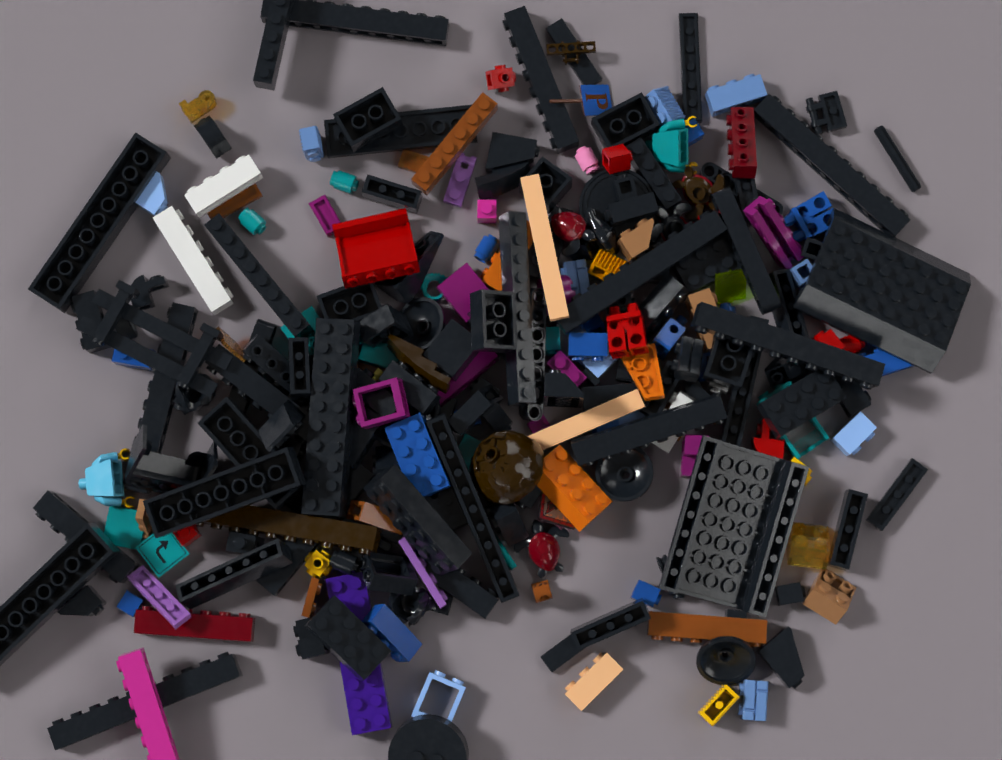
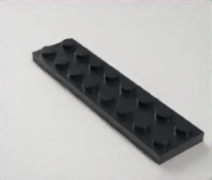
(419, 130)

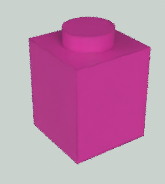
(487, 211)

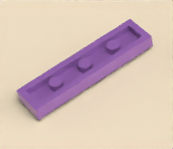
(428, 579)
(159, 597)

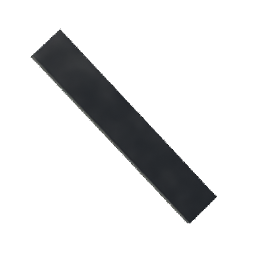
(690, 66)

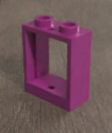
(399, 399)

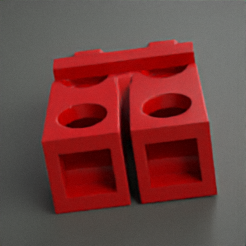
(623, 327)

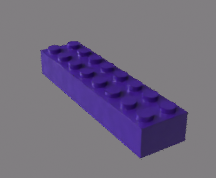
(367, 698)

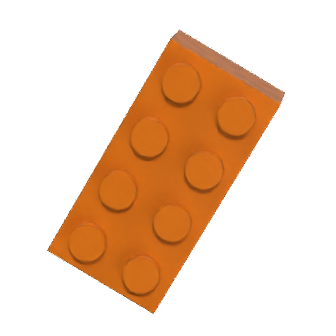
(571, 489)

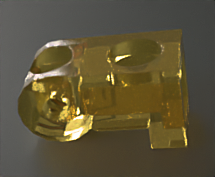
(199, 106)

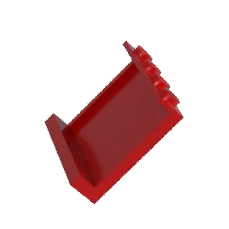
(375, 248)

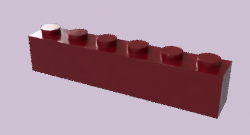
(198, 626)

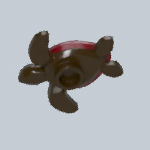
(698, 191)

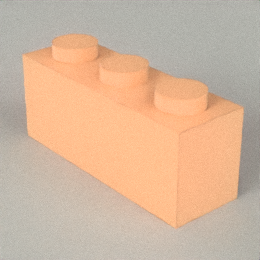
(593, 680)

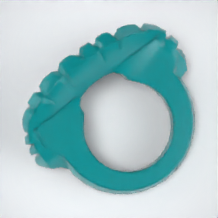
(432, 277)

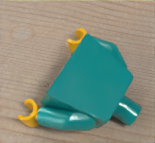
(671, 145)

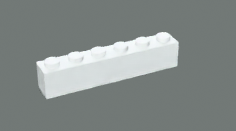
(193, 260)

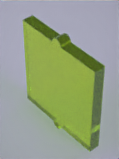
(730, 286)

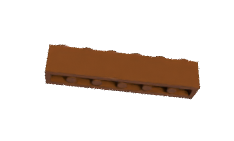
(454, 143)
(705, 627)

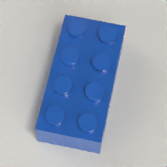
(418, 455)

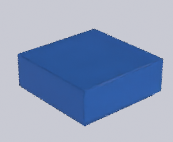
(130, 603)

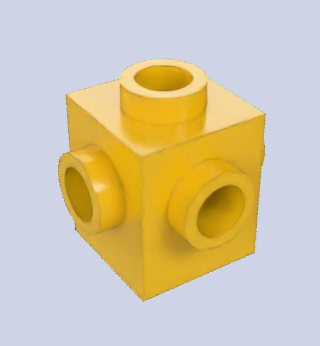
(322, 570)

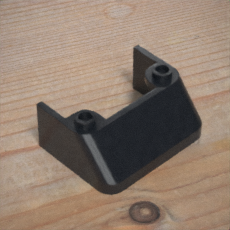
(164, 472)

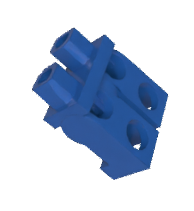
(804, 217)

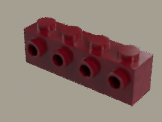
(742, 142)

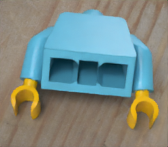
(105, 479)

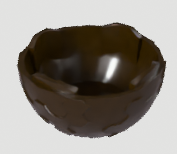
(511, 471)

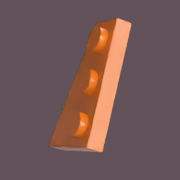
(646, 373)

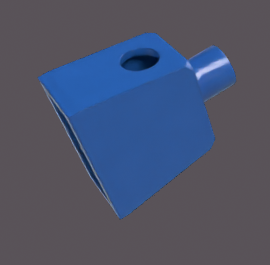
(669, 336)

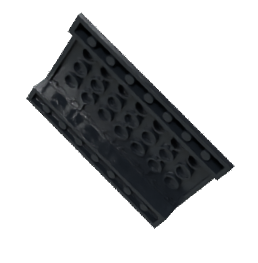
(884, 292)
(734, 526)

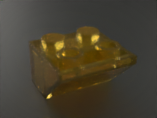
(808, 546)

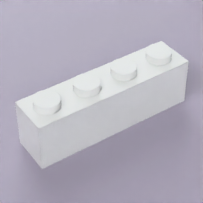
(223, 186)

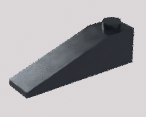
(407, 286)

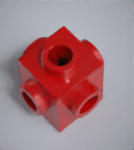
(500, 78)

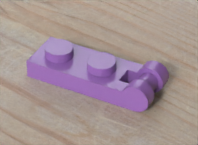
(459, 180)

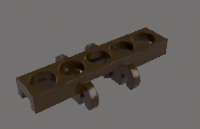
(577, 50)

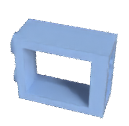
(439, 676)

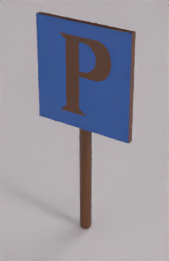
(594, 99)

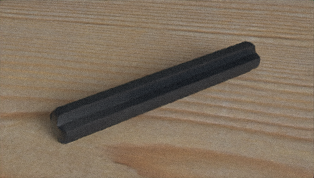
(897, 158)

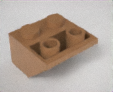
(637, 240)
(829, 596)

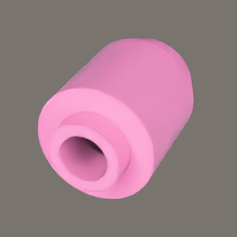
(587, 160)

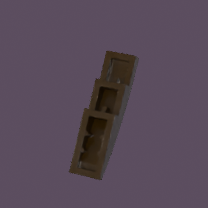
(413, 357)

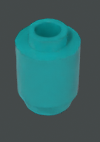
(344, 181)
(252, 221)

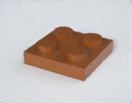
(309, 605)

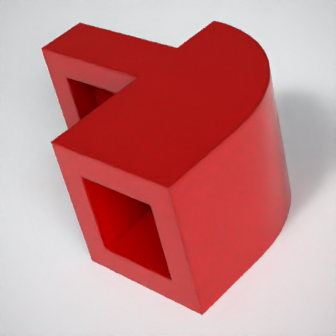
(764, 444)

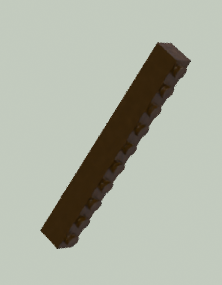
(300, 527)

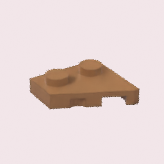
(143, 520)

